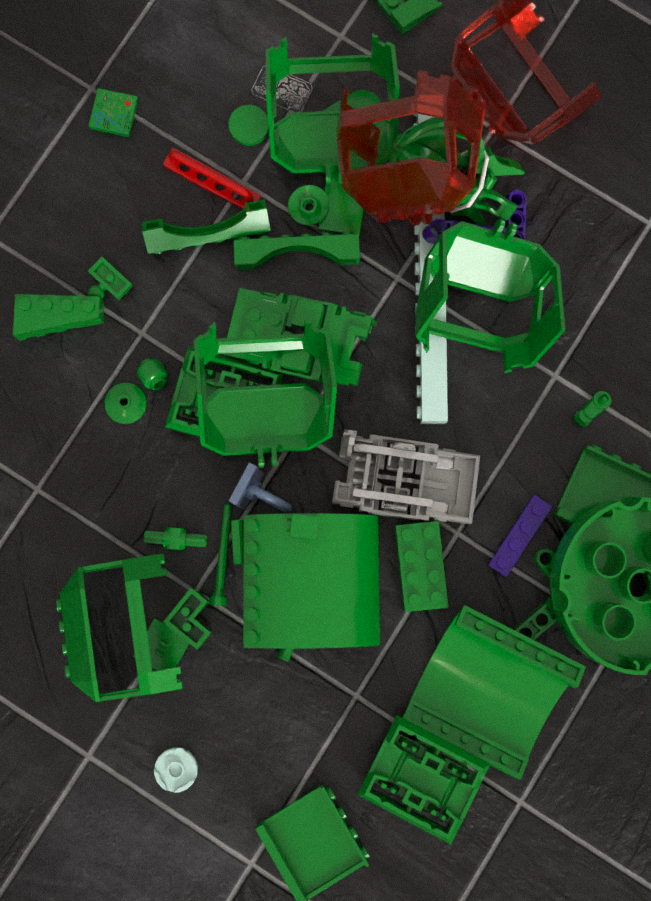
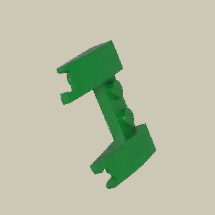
(408, 14)

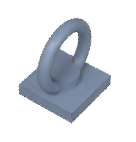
(250, 488)

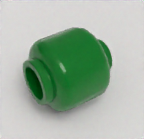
(152, 374)

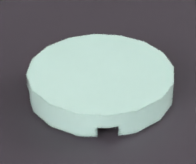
(176, 769)

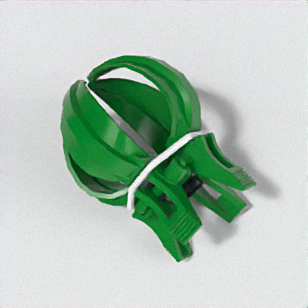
(428, 142)

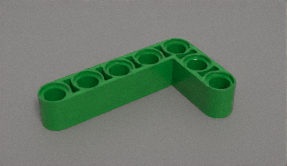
(546, 607)

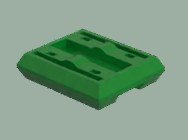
(185, 394)
(424, 779)

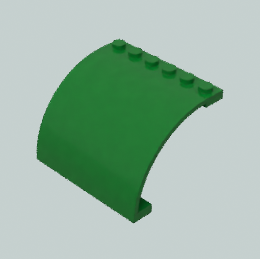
(311, 589)
(490, 690)

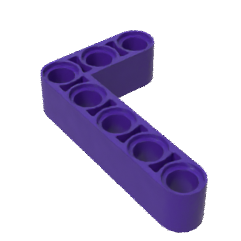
(518, 217)

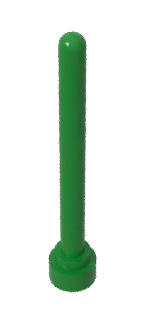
(218, 597)

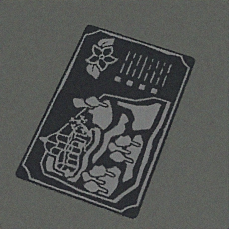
(291, 91)

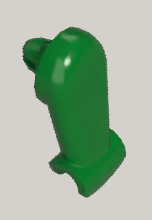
(595, 406)

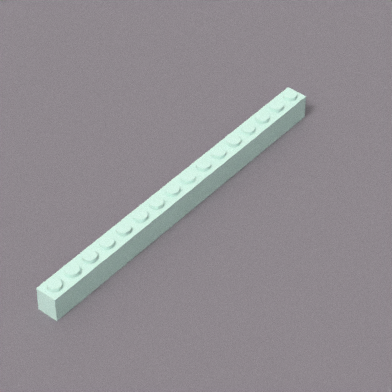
(433, 364)

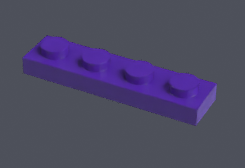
(519, 536)

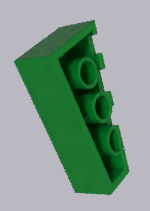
(54, 313)

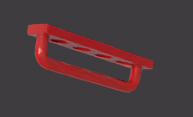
(176, 158)

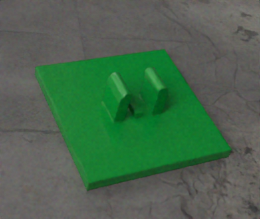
(164, 646)

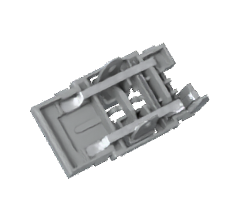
(445, 480)

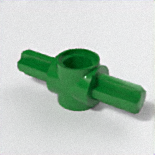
(175, 538)

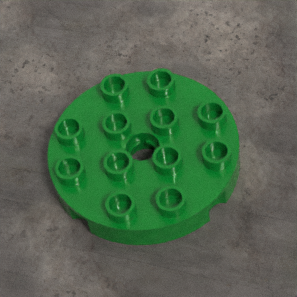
(593, 582)

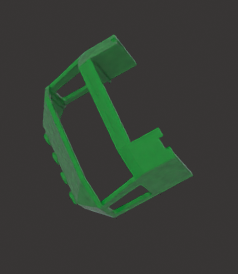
(309, 139)
(498, 268)
(265, 415)
(78, 635)

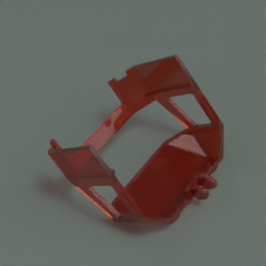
(517, 21)
(416, 185)

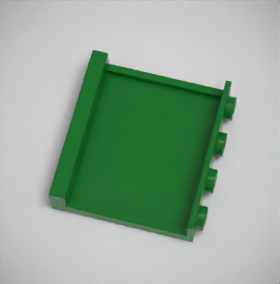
(599, 479)
(312, 843)

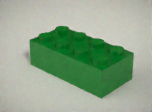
(421, 566)

